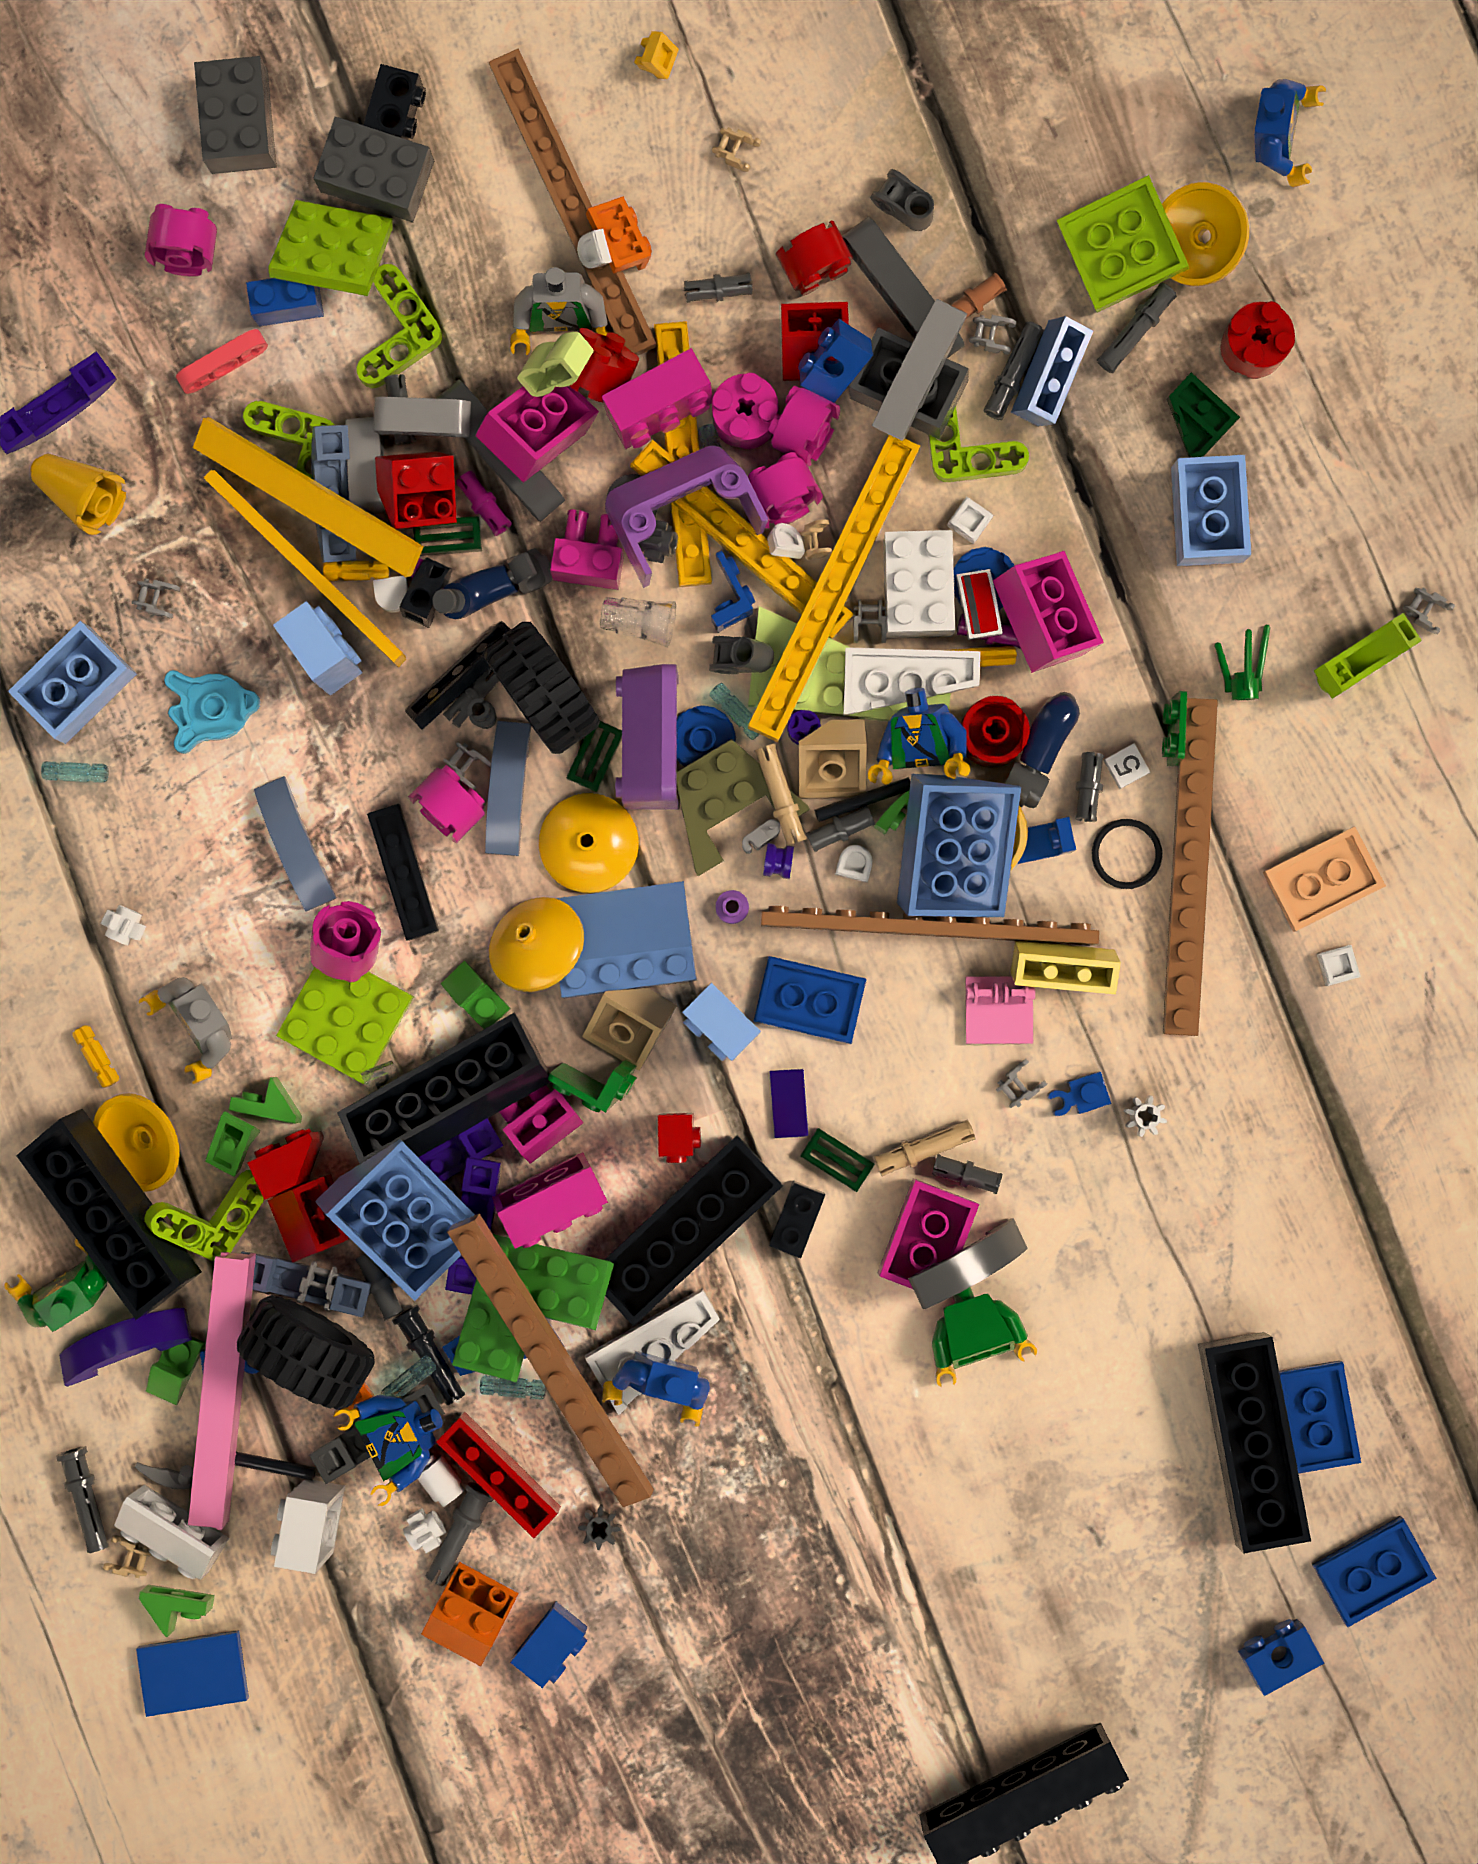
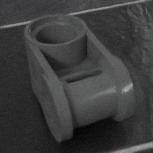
(900, 196)
(740, 655)

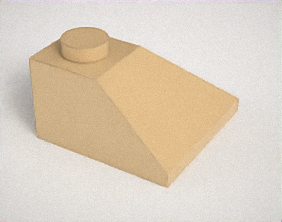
(833, 760)
(629, 1023)

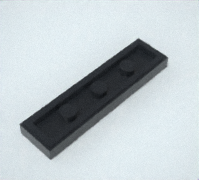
(454, 680)
(403, 872)

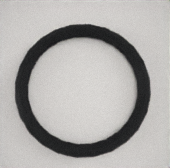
(1127, 885)

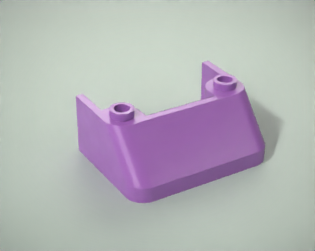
(633, 502)
(648, 737)

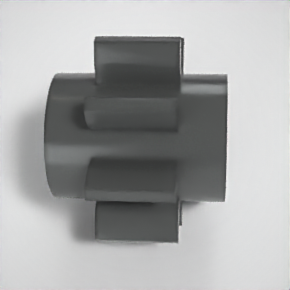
(661, 543)
(600, 1536)

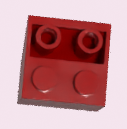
(801, 331)
(417, 488)
(286, 1166)
(302, 1221)

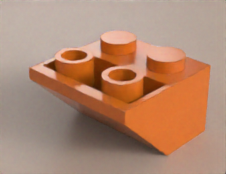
(469, 1614)

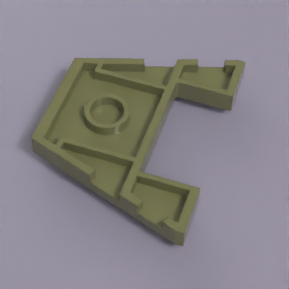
(715, 790)

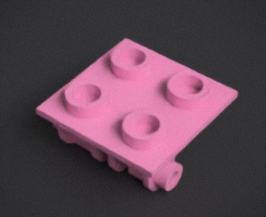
(998, 1011)

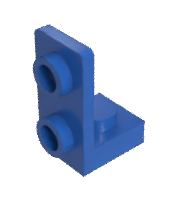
(729, 612)
(1049, 841)

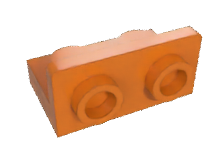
(622, 234)

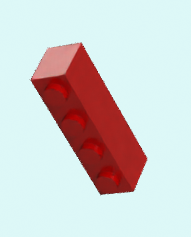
(499, 1475)

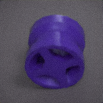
(801, 722)
(778, 861)

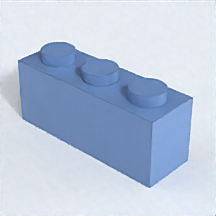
(1052, 371)

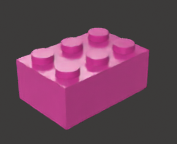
(658, 399)
(534, 430)
(1047, 611)
(549, 1201)
(927, 1231)

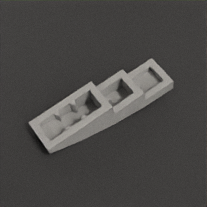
(919, 369)

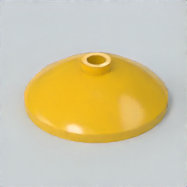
(1212, 209)
(592, 867)
(544, 954)
(140, 1138)

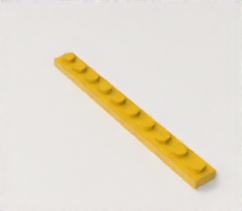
(833, 588)

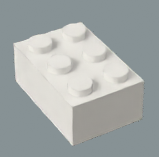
(919, 584)
(308, 1526)

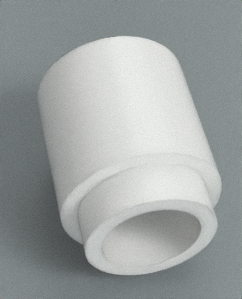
(440, 1480)

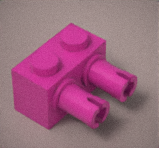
(585, 562)
(541, 1125)

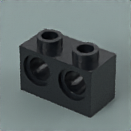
(387, 106)
(797, 1219)

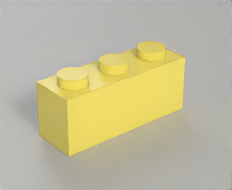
(1065, 967)

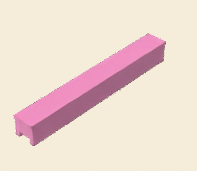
(221, 1391)

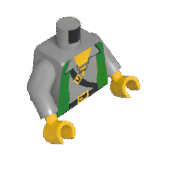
(557, 304)
(199, 1018)

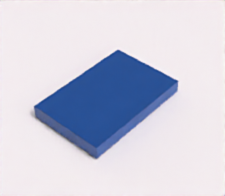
(810, 1000)
(1320, 1416)
(1374, 1571)
(192, 1673)

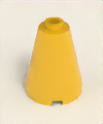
(80, 491)

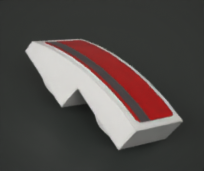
(979, 604)

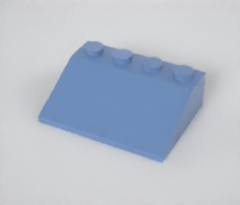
(957, 847)
(631, 940)
(398, 1216)

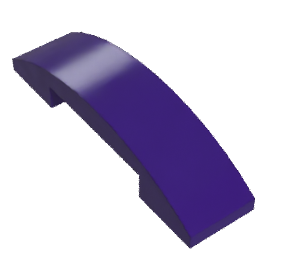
(57, 405)
(452, 1155)
(478, 1188)
(123, 1340)

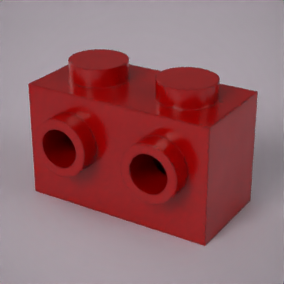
(677, 1136)

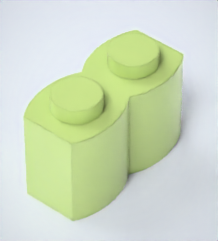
(555, 364)

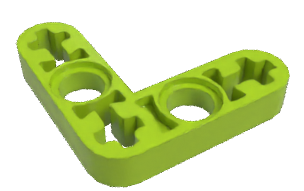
(408, 336)
(265, 427)
(963, 455)
(209, 1231)

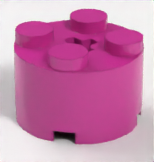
(181, 240)
(745, 392)
(804, 424)
(785, 489)
(448, 803)
(345, 941)

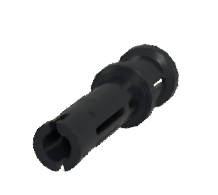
(421, 1340)

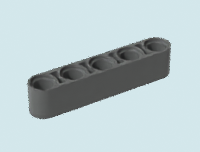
(892, 277)
(537, 492)

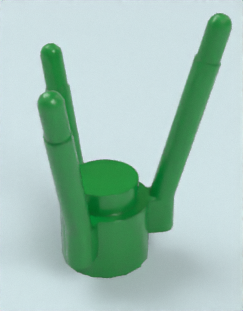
(1247, 683)

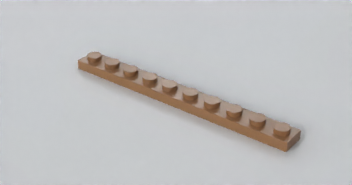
(567, 194)
(1190, 871)
(943, 926)
(550, 1360)

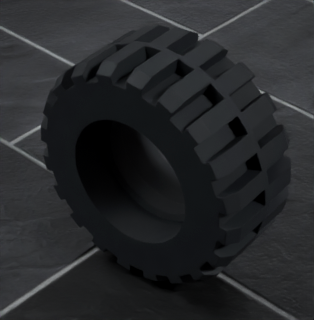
(541, 687)
(305, 1352)

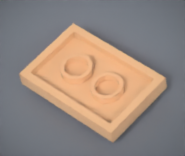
(1324, 879)

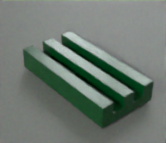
(451, 548)
(572, 775)
(812, 1144)

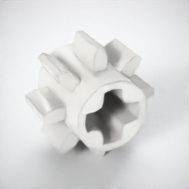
(123, 925)
(1153, 1110)
(424, 1530)

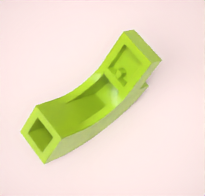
(1367, 656)

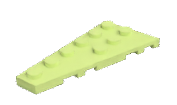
(826, 683)

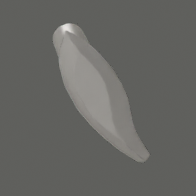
(168, 1477)

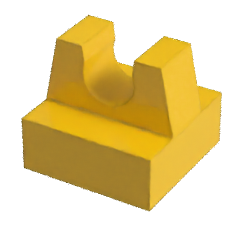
(658, 55)

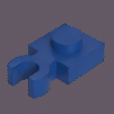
(1085, 1093)

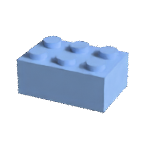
(1211, 510)
(319, 647)
(72, 682)
(721, 1023)

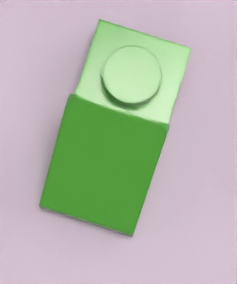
(475, 995)
(277, 1104)
(231, 1143)
(173, 1370)
(166, 1602)

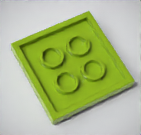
(1123, 244)
(330, 247)
(345, 1020)

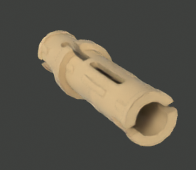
(780, 794)
(923, 1148)

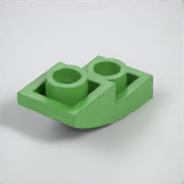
(893, 815)

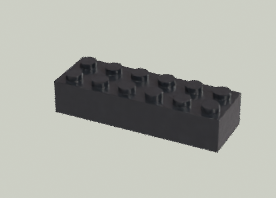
(448, 1092)
(106, 1213)
(688, 1228)
(1254, 1442)
(1023, 1798)

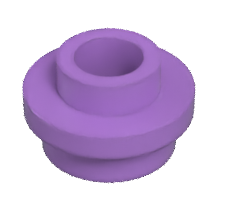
(732, 918)

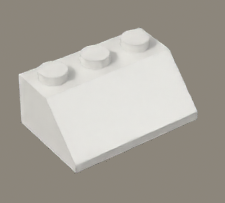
(166, 1531)

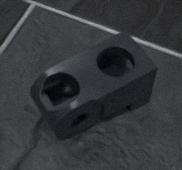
(418, 600)

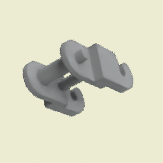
(989, 344)
(157, 586)
(1421, 618)
(881, 621)
(474, 755)
(761, 835)
(1012, 1076)
(308, 1281)

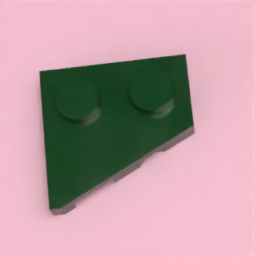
(1199, 416)

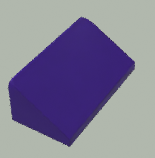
(789, 1103)

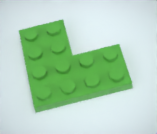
(562, 1284)

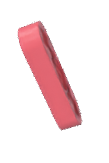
(221, 361)

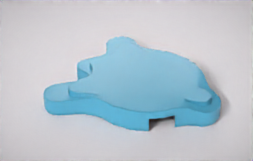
(209, 708)

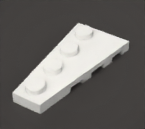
(882, 676)
(661, 1335)

